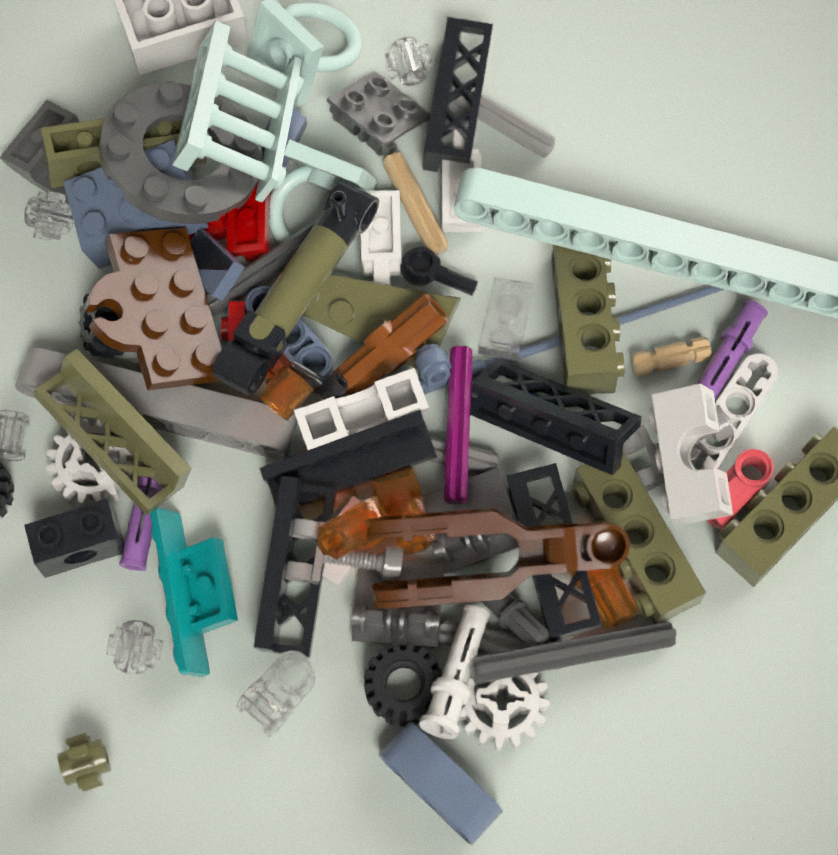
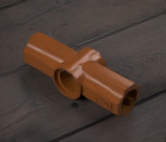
(393, 344)

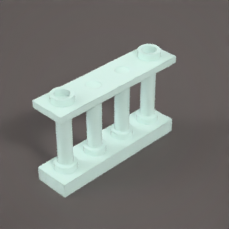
(203, 113)

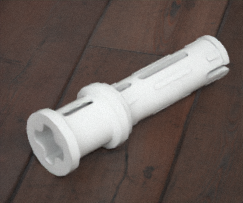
(446, 689)

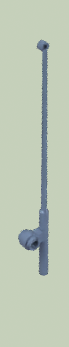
(435, 366)

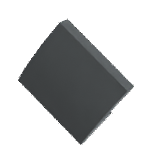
(26, 150)

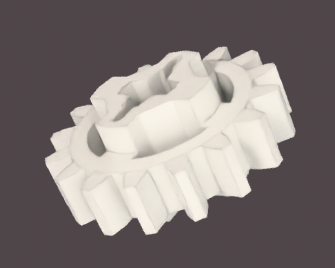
(76, 472)
(520, 704)

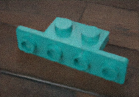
(194, 588)

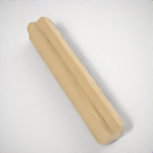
(415, 203)

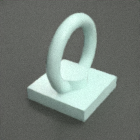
(281, 37)
(318, 170)

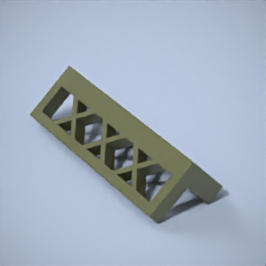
(120, 420)

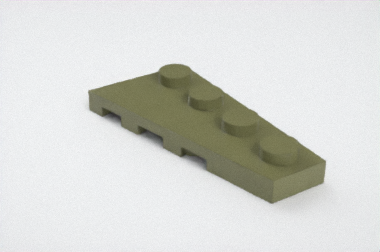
(362, 306)

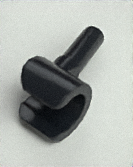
(331, 386)

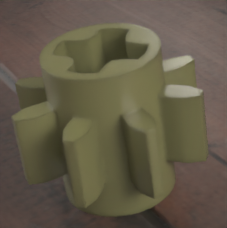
(84, 762)

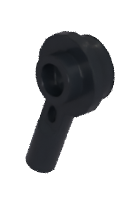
(422, 267)

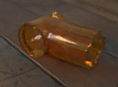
(284, 391)
(401, 495)
(349, 531)
(611, 596)

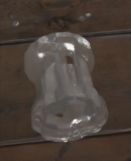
(12, 434)

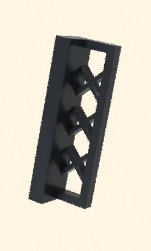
(444, 95)
(546, 419)
(356, 457)
(280, 552)
(546, 583)

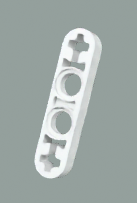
(739, 422)

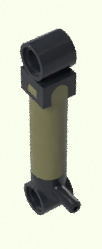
(263, 333)

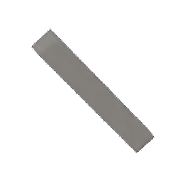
(176, 410)

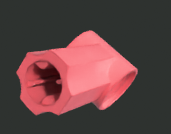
(741, 488)

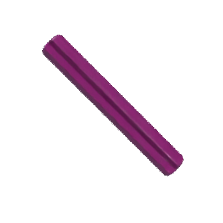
(458, 425)

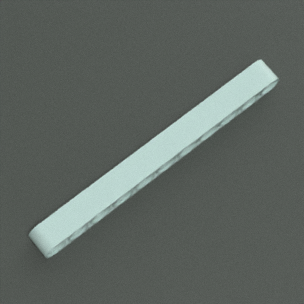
(648, 240)

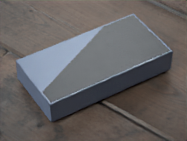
(215, 264)

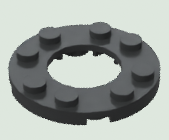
(158, 193)

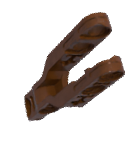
(541, 551)

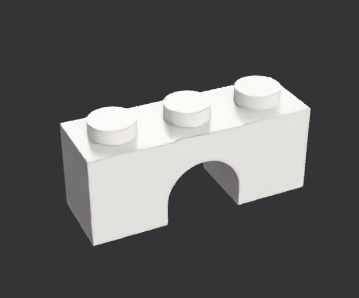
(347, 415)
(680, 420)

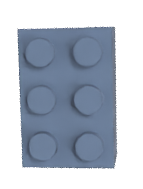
(101, 209)

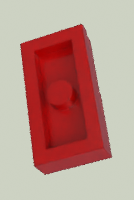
(249, 228)

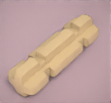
(671, 356)

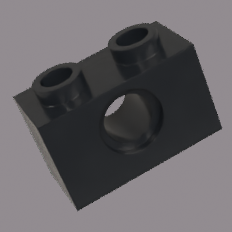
(75, 538)

